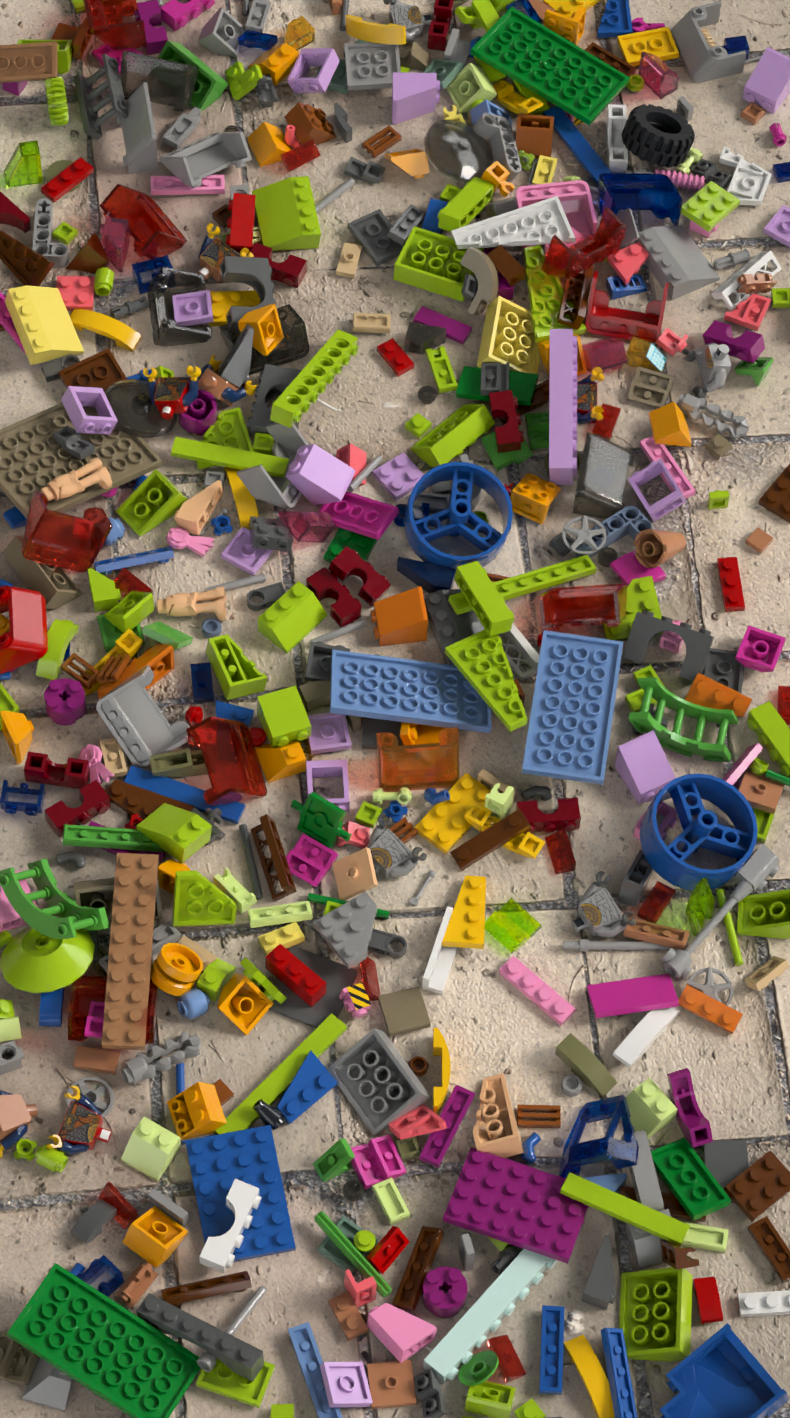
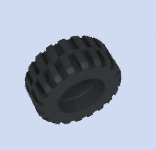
(658, 135)

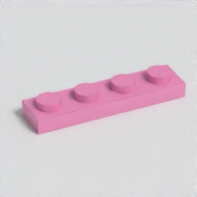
(174, 186)
(659, 451)
(537, 990)

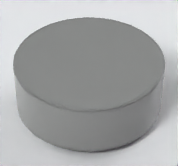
(571, 1085)

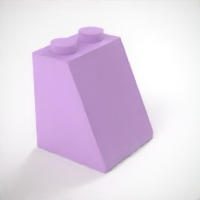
(769, 81)
(413, 95)
(319, 475)
(643, 767)

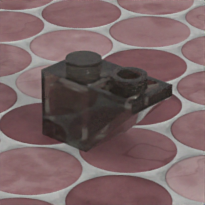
(423, 337)

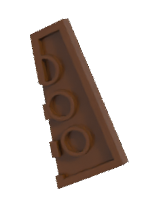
(139, 800)

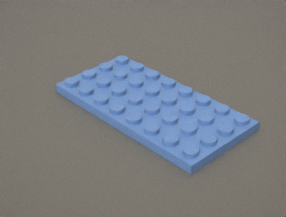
(405, 692)
(572, 707)

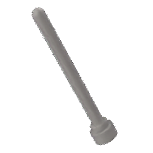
(208, 1361)

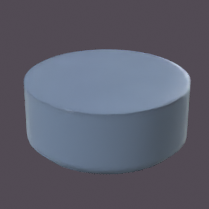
(211, 628)

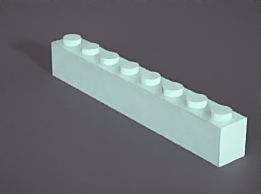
(487, 1314)

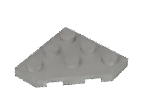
(349, 929)

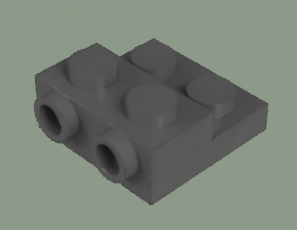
(270, 534)
(319, 661)

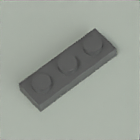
(402, 228)

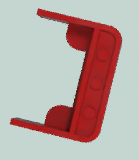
(621, 322)
(28, 627)

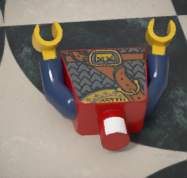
(173, 393)
(587, 406)
(80, 1126)

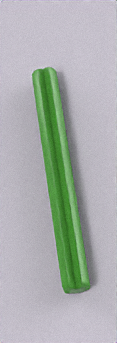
(352, 1253)

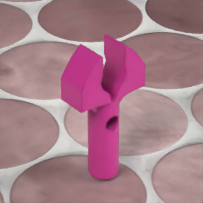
(639, 25)

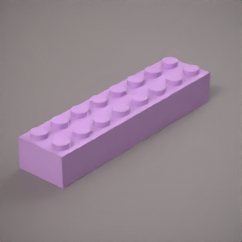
(563, 407)

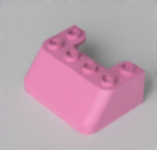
(574, 198)

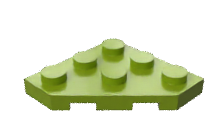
(229, 432)
(640, 596)
(200, 902)

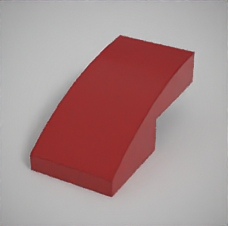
(708, 1300)

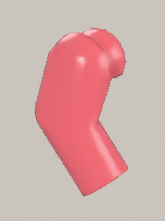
(290, 138)

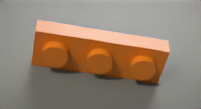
(709, 1009)

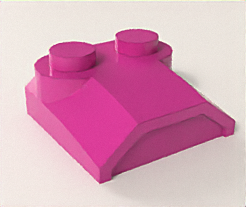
(760, 649)

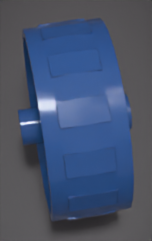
(458, 514)
(687, 796)

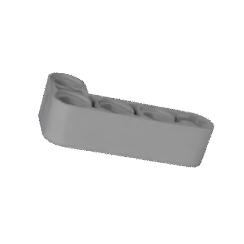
(502, 141)
(43, 235)
(644, 1175)

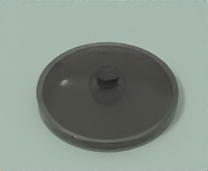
(457, 150)
(136, 411)

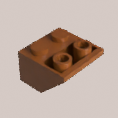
(310, 124)
(534, 134)

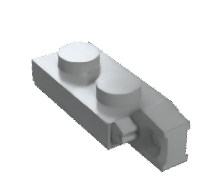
(258, 15)
(182, 128)

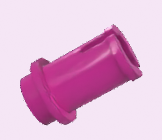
(778, 137)

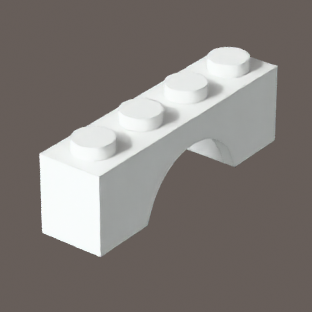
(616, 151)
(219, 1250)

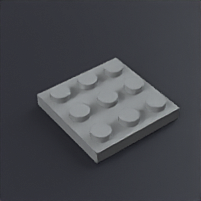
(371, 65)

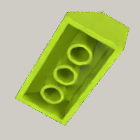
(454, 434)

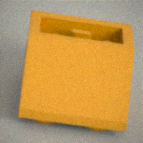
(196, 1111)

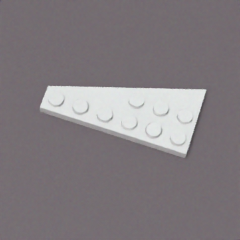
(520, 227)

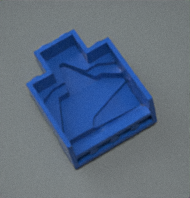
(722, 1382)

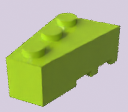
(233, 670)

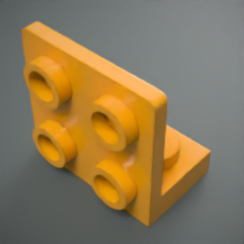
(567, 27)
(533, 497)
(419, 734)

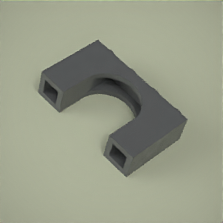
(252, 272)
(273, 383)
(646, 627)

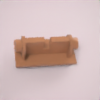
(762, 283)
(136, 1284)

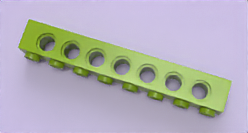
(314, 378)

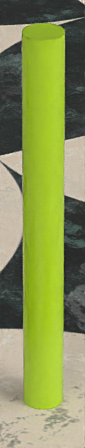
(730, 930)

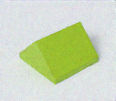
(131, 610)
(490, 1399)

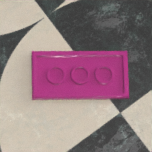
(361, 514)
(632, 995)

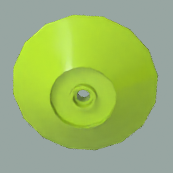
(45, 963)

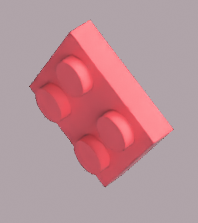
(76, 291)

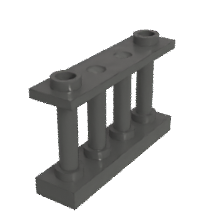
(86, 97)

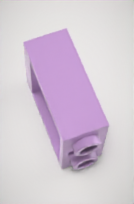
(325, 57)
(76, 397)
(667, 503)
(330, 768)

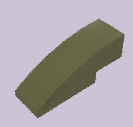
(178, 763)
(585, 1065)

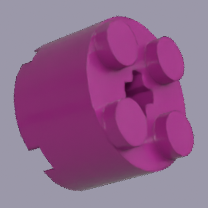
(200, 414)
(65, 701)
(447, 1280)

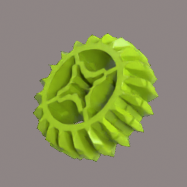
(56, 101)

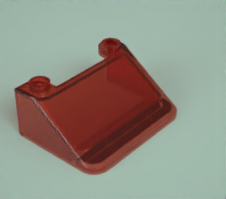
(64, 538)
(229, 760)

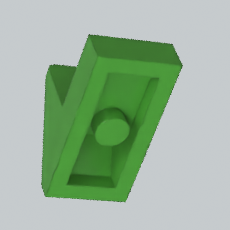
(757, 370)
(334, 1161)

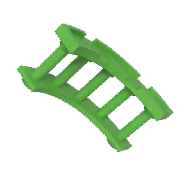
(672, 739)
(71, 915)

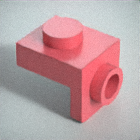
(671, 342)
(359, 835)

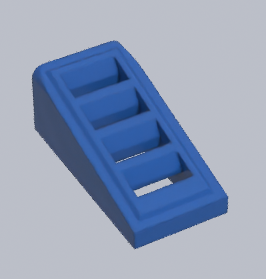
(613, 282)

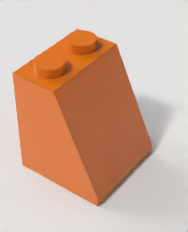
(400, 618)

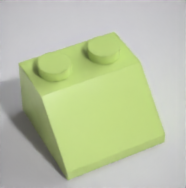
(469, 86)
(650, 1108)
(151, 1149)

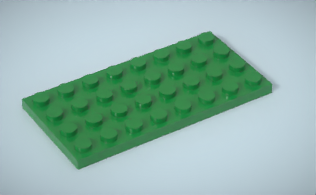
(550, 65)
(104, 1346)

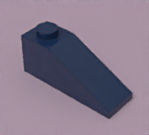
(427, 575)

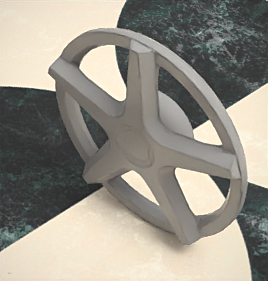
(584, 535)
(709, 987)
(94, 1095)

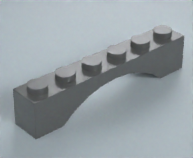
(233, 1352)

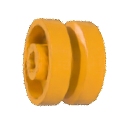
(176, 969)

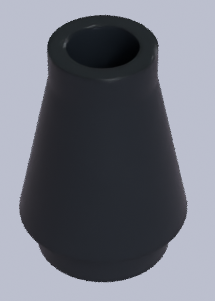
(268, 1114)

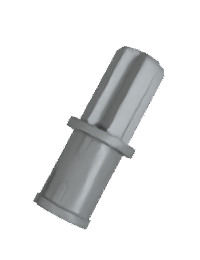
(732, 259)

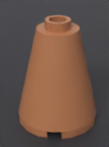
(657, 546)

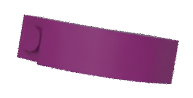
(689, 1116)

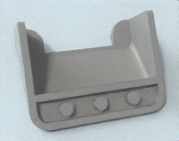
(139, 133)
(207, 156)
(138, 720)

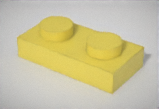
(545, 170)
(286, 936)

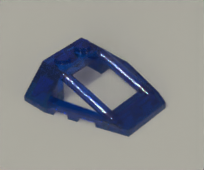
(619, 1152)

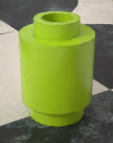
(103, 281)
(51, 1158)

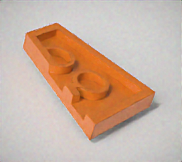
(715, 695)

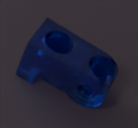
(418, 513)

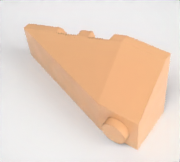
(496, 1122)

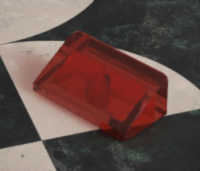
(128, 582)
(560, 852)
(370, 978)
(125, 1211)
(509, 1362)

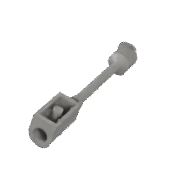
(749, 878)

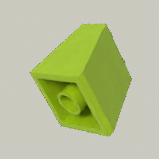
(283, 716)

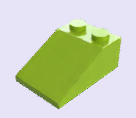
(151, 503)
(176, 831)
(765, 915)

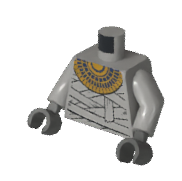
(409, 17)
(713, 366)
(390, 854)
(599, 911)

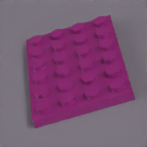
(515, 1205)

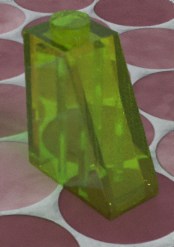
(24, 165)

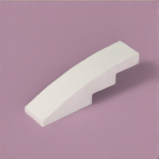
(644, 1035)

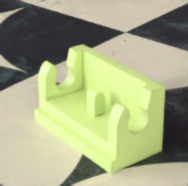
(499, 803)
(235, 891)

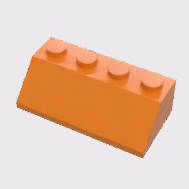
(160, 660)

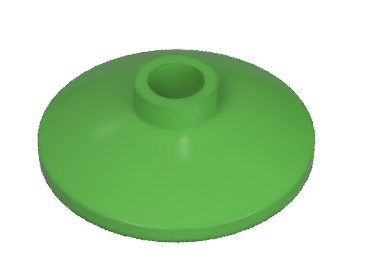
(478, 1368)

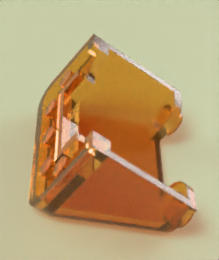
(417, 765)

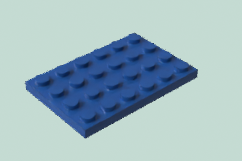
(251, 1159)

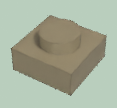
(718, 446)

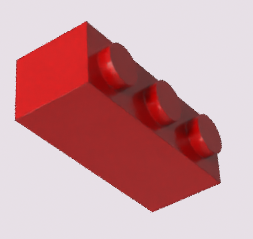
(241, 222)
(295, 975)

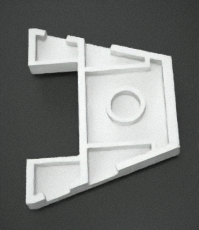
(748, 181)

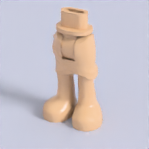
(69, 485)
(185, 603)

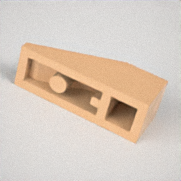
(198, 509)

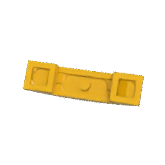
(375, 32)
(514, 101)
(105, 326)
(243, 499)
(126, 644)
(524, 844)
(440, 1049)
(591, 1374)

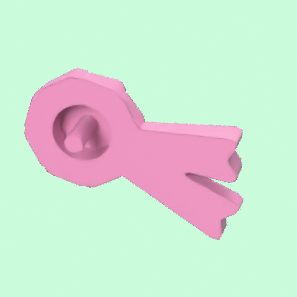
(180, 538)
(94, 755)

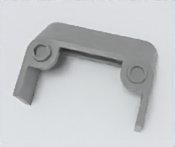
(699, 59)
(270, 488)

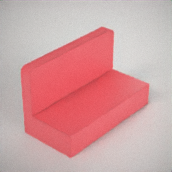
(354, 458)
(360, 1292)

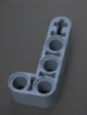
(622, 525)

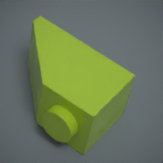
(103, 591)
(215, 978)

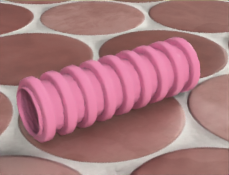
(683, 180)

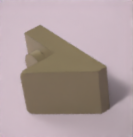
(415, 58)

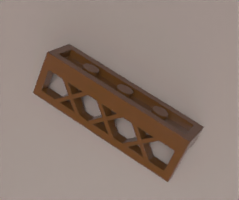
(579, 300)
(277, 857)

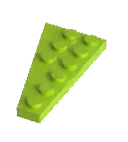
(544, 295)
(489, 673)

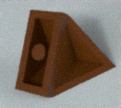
(90, 256)

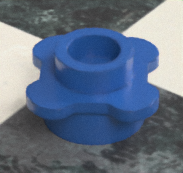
(221, 520)
(401, 811)

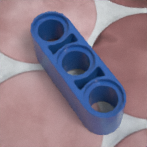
(431, 221)
(51, 1008)

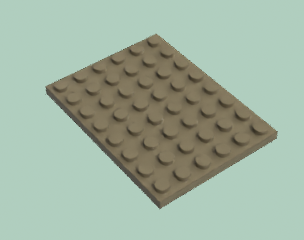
(35, 458)

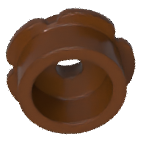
(418, 1061)

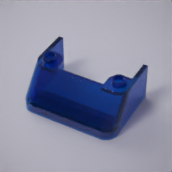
(640, 192)

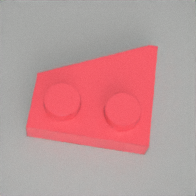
(628, 261)
(749, 312)
(416, 1123)

